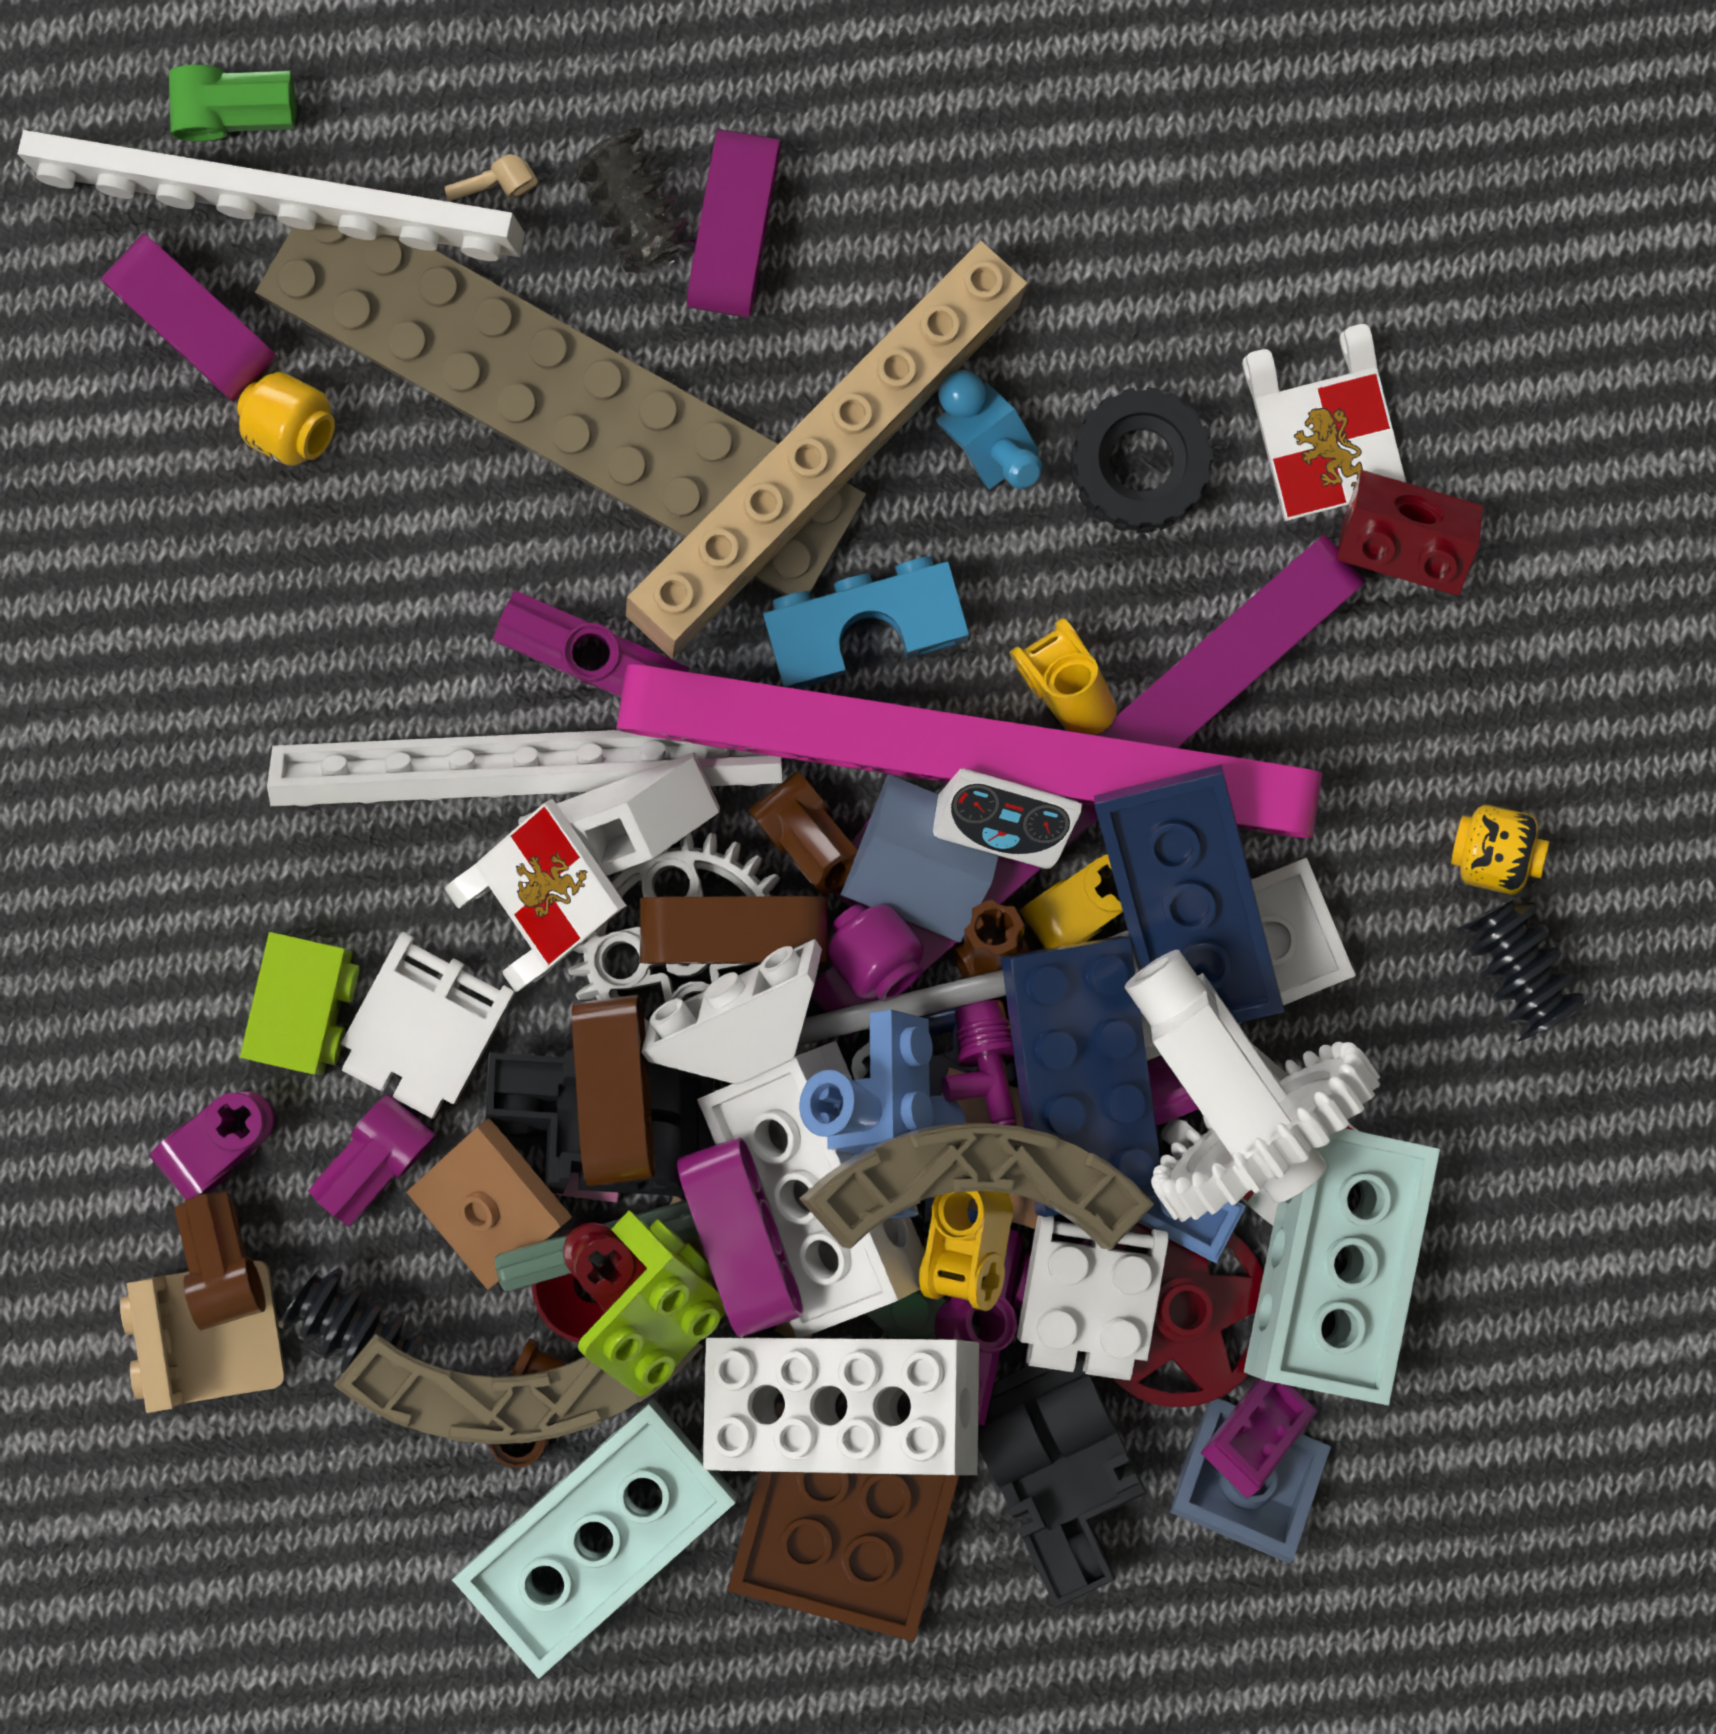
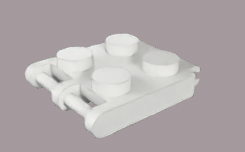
(422, 1028)
(1090, 1300)

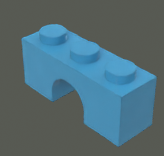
(916, 603)

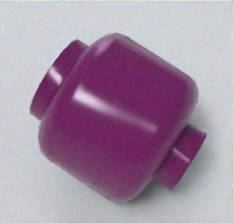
(875, 951)

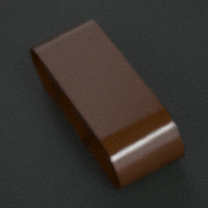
(729, 928)
(613, 1091)

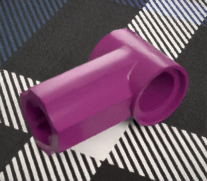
(382, 1147)

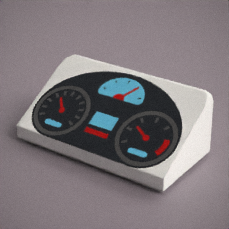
(1004, 818)

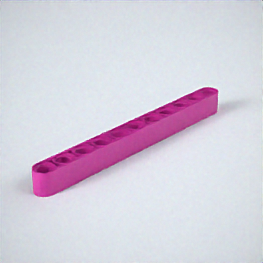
(940, 743)

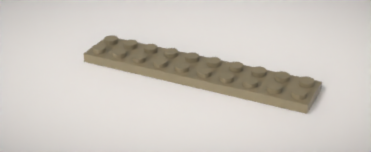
(539, 385)

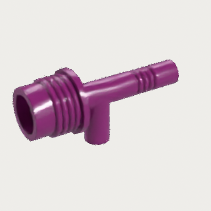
(983, 1042)

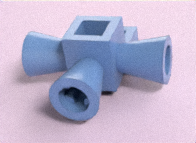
(886, 1104)

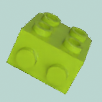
(659, 1313)

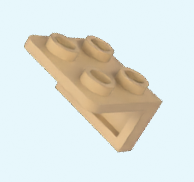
(192, 1364)

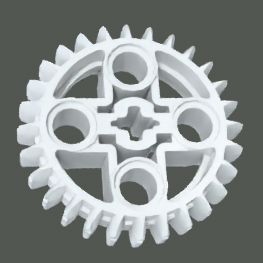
(689, 860)

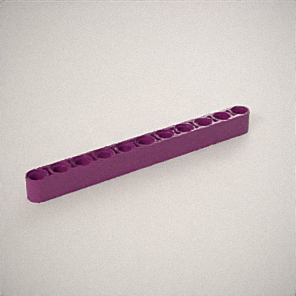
(1181, 703)

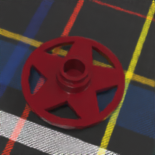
(1190, 1321)

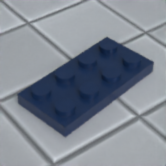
(1190, 885)
(1083, 1053)

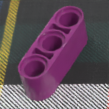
(733, 223)
(188, 317)
(740, 1237)

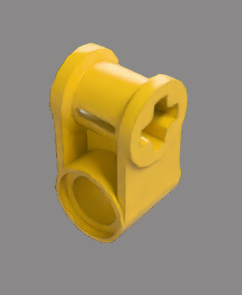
(1067, 680)
(1072, 908)
(967, 1248)

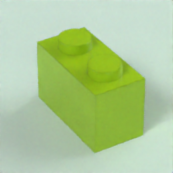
(299, 1004)

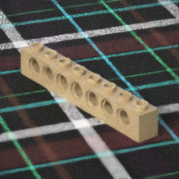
(825, 450)

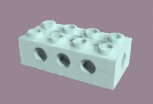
(1373, 1289)
(595, 1583)

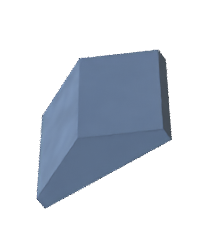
(913, 870)
(1268, 1519)

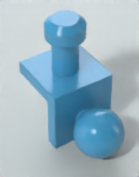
(988, 431)

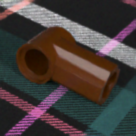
(802, 826)
(990, 935)
(221, 1277)

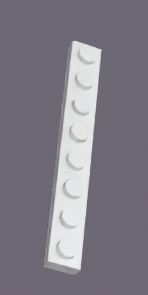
(293, 199)
(490, 766)

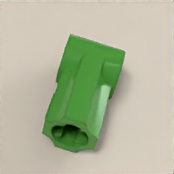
(213, 102)

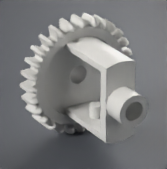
(1256, 1125)

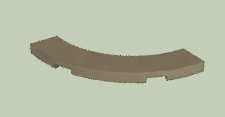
(971, 1159)
(485, 1406)

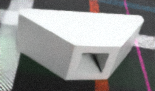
(641, 813)
(740, 1021)

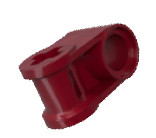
(611, 1279)

